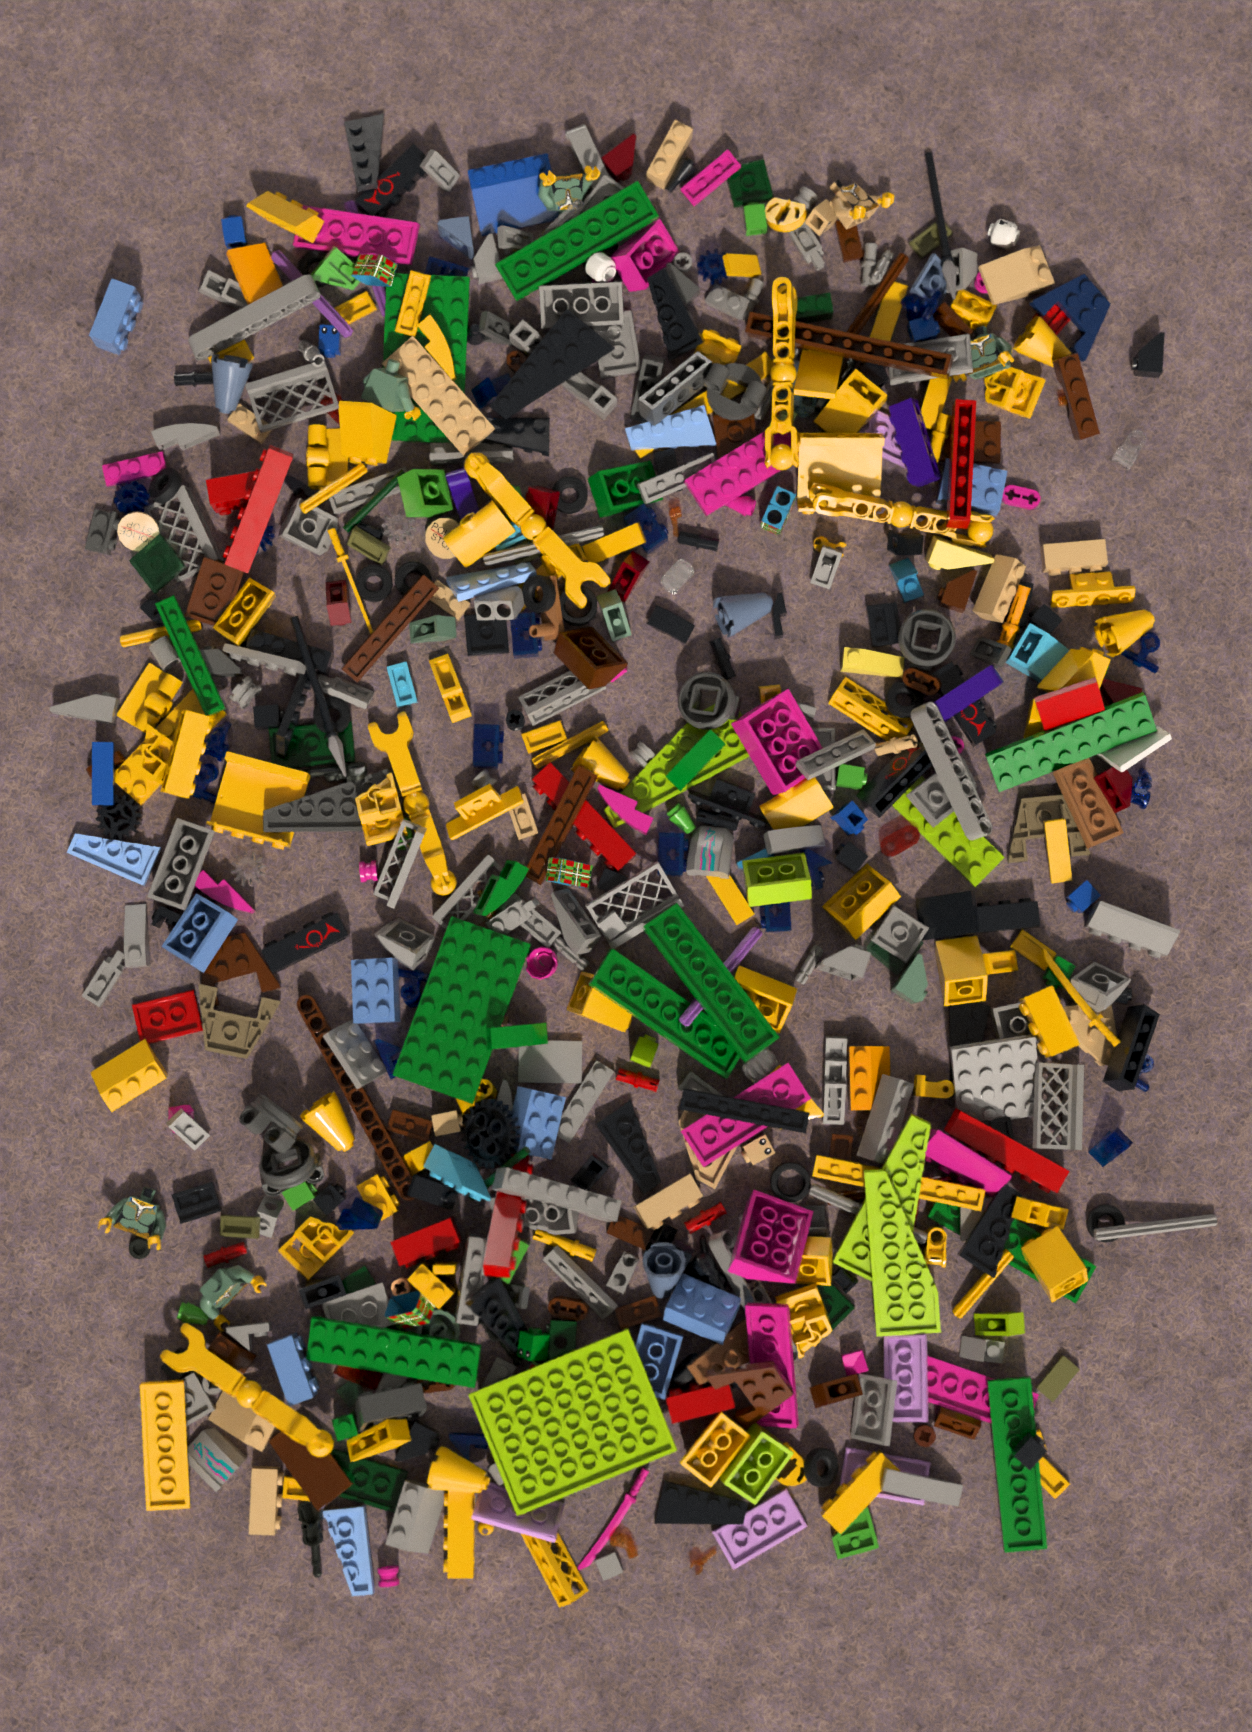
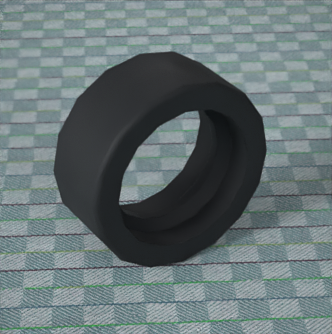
(575, 621)
(790, 1166)

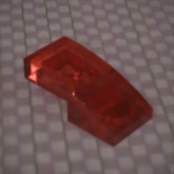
(359, 1376)

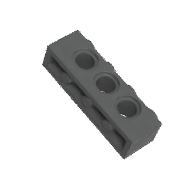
(674, 388)

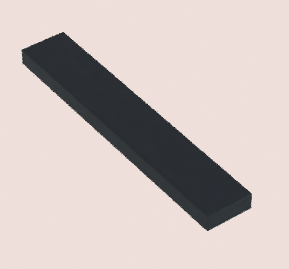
(744, 1110)

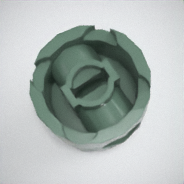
(441, 1325)

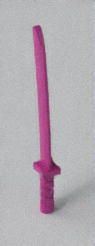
(629, 1499)

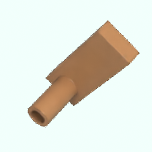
(551, 620)

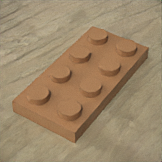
(1087, 803)

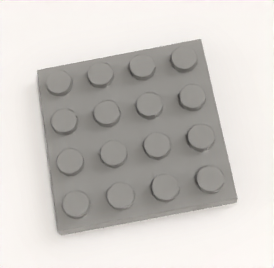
(995, 1077)

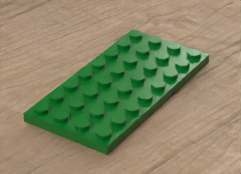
(449, 307)
(461, 999)

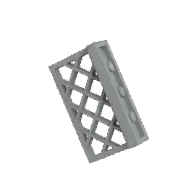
(284, 381)
(196, 522)
(636, 924)
(1071, 1106)
(470, 1278)

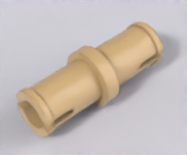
(896, 744)

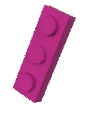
(710, 178)
(134, 468)

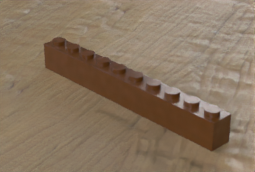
(856, 347)

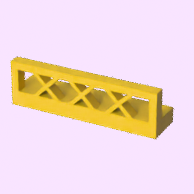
(868, 714)
(550, 1568)

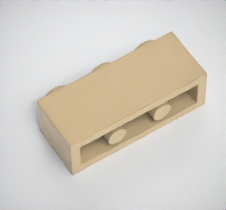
(669, 154)
(1074, 556)
(999, 588)
(668, 1202)
(265, 1500)

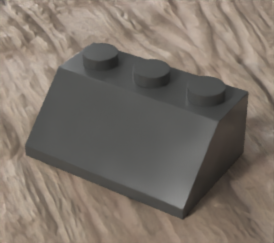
(390, 1404)

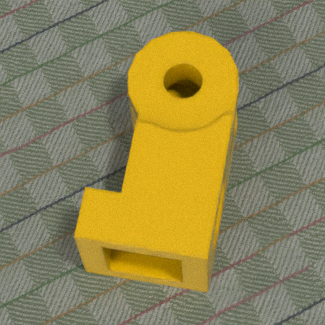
(939, 1089)

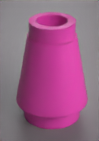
(743, 504)

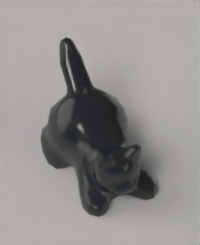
(704, 1267)

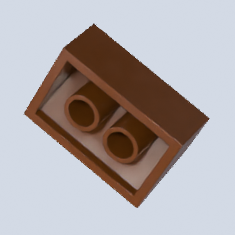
(589, 657)

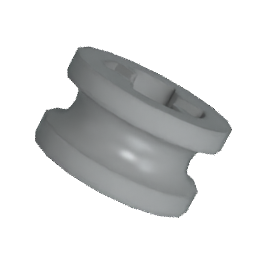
(687, 267)

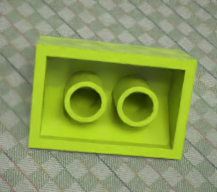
(777, 879)
(756, 1464)

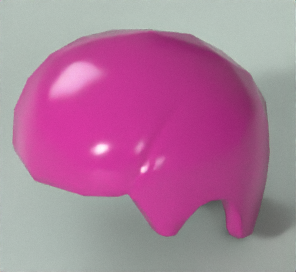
(548, 959)

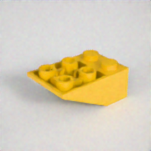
(853, 406)

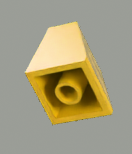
(365, 432)
(1075, 668)
(961, 970)
(596, 1007)
(1054, 1263)

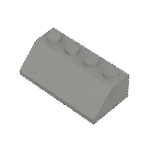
(592, 303)
(181, 864)
(1131, 929)
(847, 963)
(885, 1118)

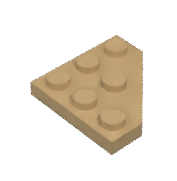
(1090, 1038)
(712, 1172)

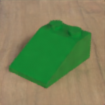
(617, 489)

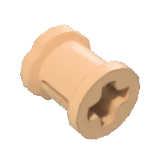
(394, 1288)

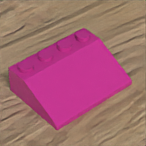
(775, 739)
(964, 1163)
(770, 1239)

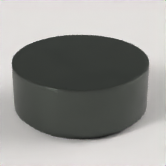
(139, 1248)

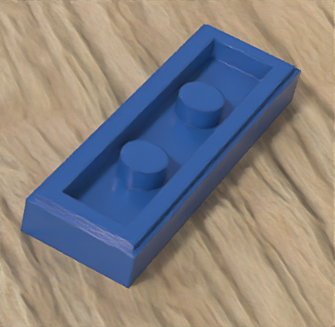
(102, 773)

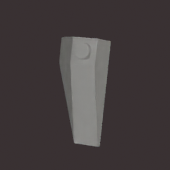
(547, 1217)

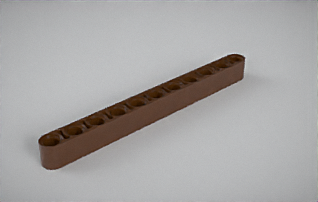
(358, 1108)

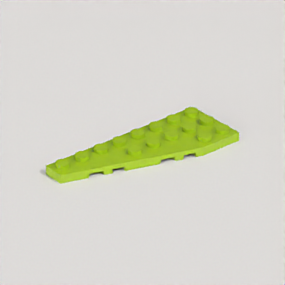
(653, 787)
(905, 1171)
(902, 1283)

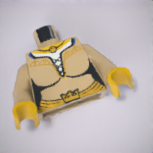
(854, 205)

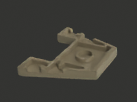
(1030, 826)
(231, 1032)

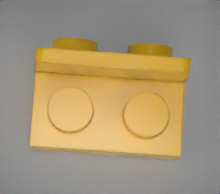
(972, 309)
(719, 349)
(376, 1193)

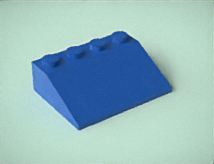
(509, 194)

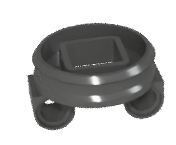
(741, 374)
(930, 620)
(726, 705)
(261, 1113)
(275, 1179)

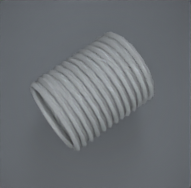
(164, 652)

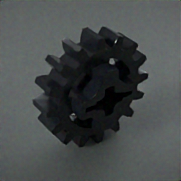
(116, 826)

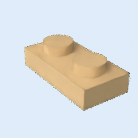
(246, 422)
(447, 601)
(523, 820)

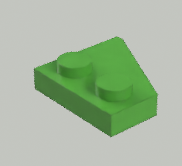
(336, 270)
(856, 1537)

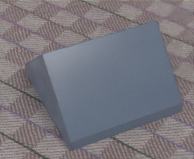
(458, 234)
(930, 280)

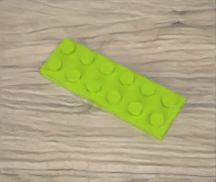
(970, 858)

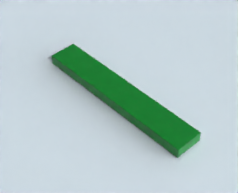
(190, 656)

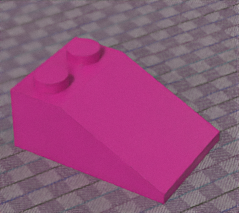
(644, 255)

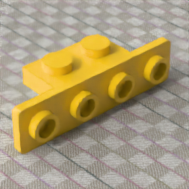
(1092, 590)
(482, 807)

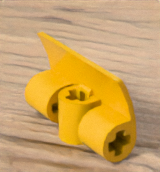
(324, 456)
(478, 534)
(150, 698)
(797, 805)

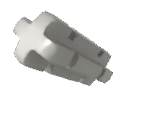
(881, 267)
(560, 944)
(809, 964)

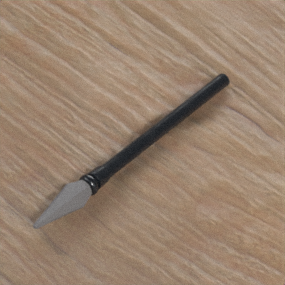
(948, 269)
(334, 743)

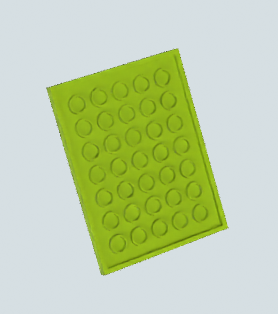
(572, 1422)

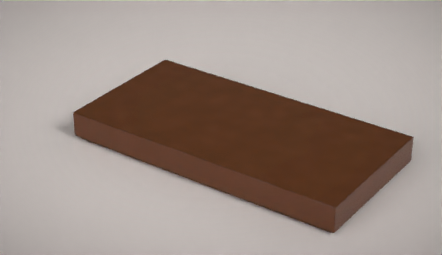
(318, 1477)

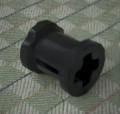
(513, 726)
(844, 1279)

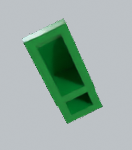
(695, 760)
(500, 887)
(516, 1035)

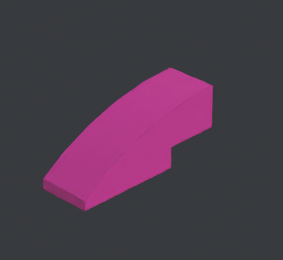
(625, 809)
(222, 892)

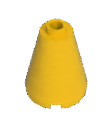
(1040, 343)
(1122, 630)
(602, 762)
(330, 1122)
(456, 1473)

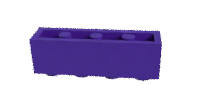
(914, 442)

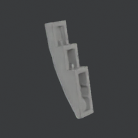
(834, 1080)
(921, 1487)

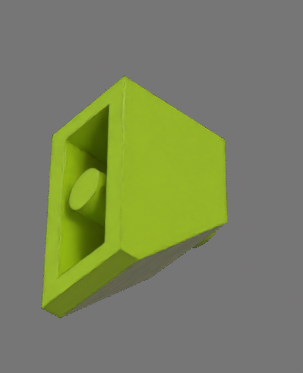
(645, 1051)
(999, 1323)

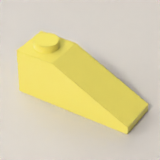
(948, 555)
(871, 663)

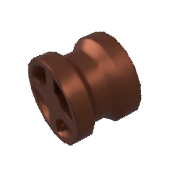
(922, 1433)

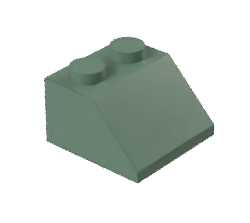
(912, 982)

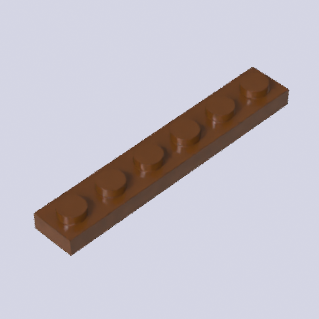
(390, 628)
(561, 823)

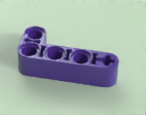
(461, 492)
(968, 692)

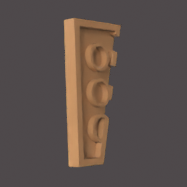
(731, 1354)

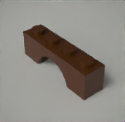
(1071, 377)

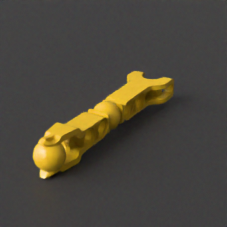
(783, 375)
(900, 514)
(535, 529)
(415, 801)
(247, 1392)

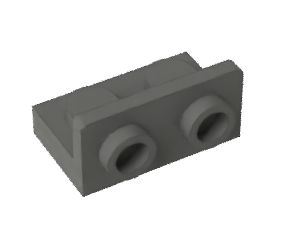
(102, 532)

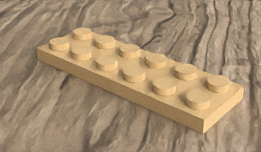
(441, 397)

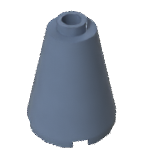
(229, 380)
(740, 611)
(663, 1268)

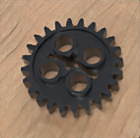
(490, 1133)

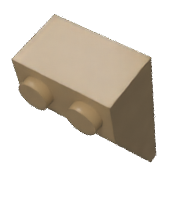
(1016, 275)
(241, 1422)

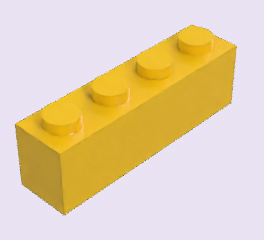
(185, 754)
(857, 1493)
(461, 1534)

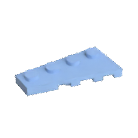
(674, 431)
(482, 582)
(120, 857)
(351, 1538)

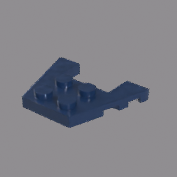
(1082, 305)

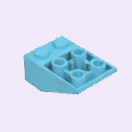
(1036, 653)
(456, 1172)

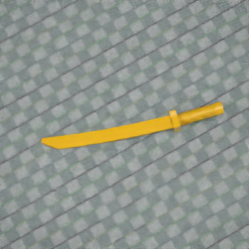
(342, 558)
(1095, 1020)

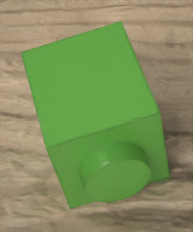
(754, 219)
(851, 777)
(300, 1194)

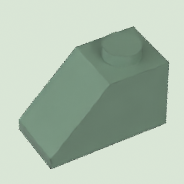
(614, 615)
(433, 629)

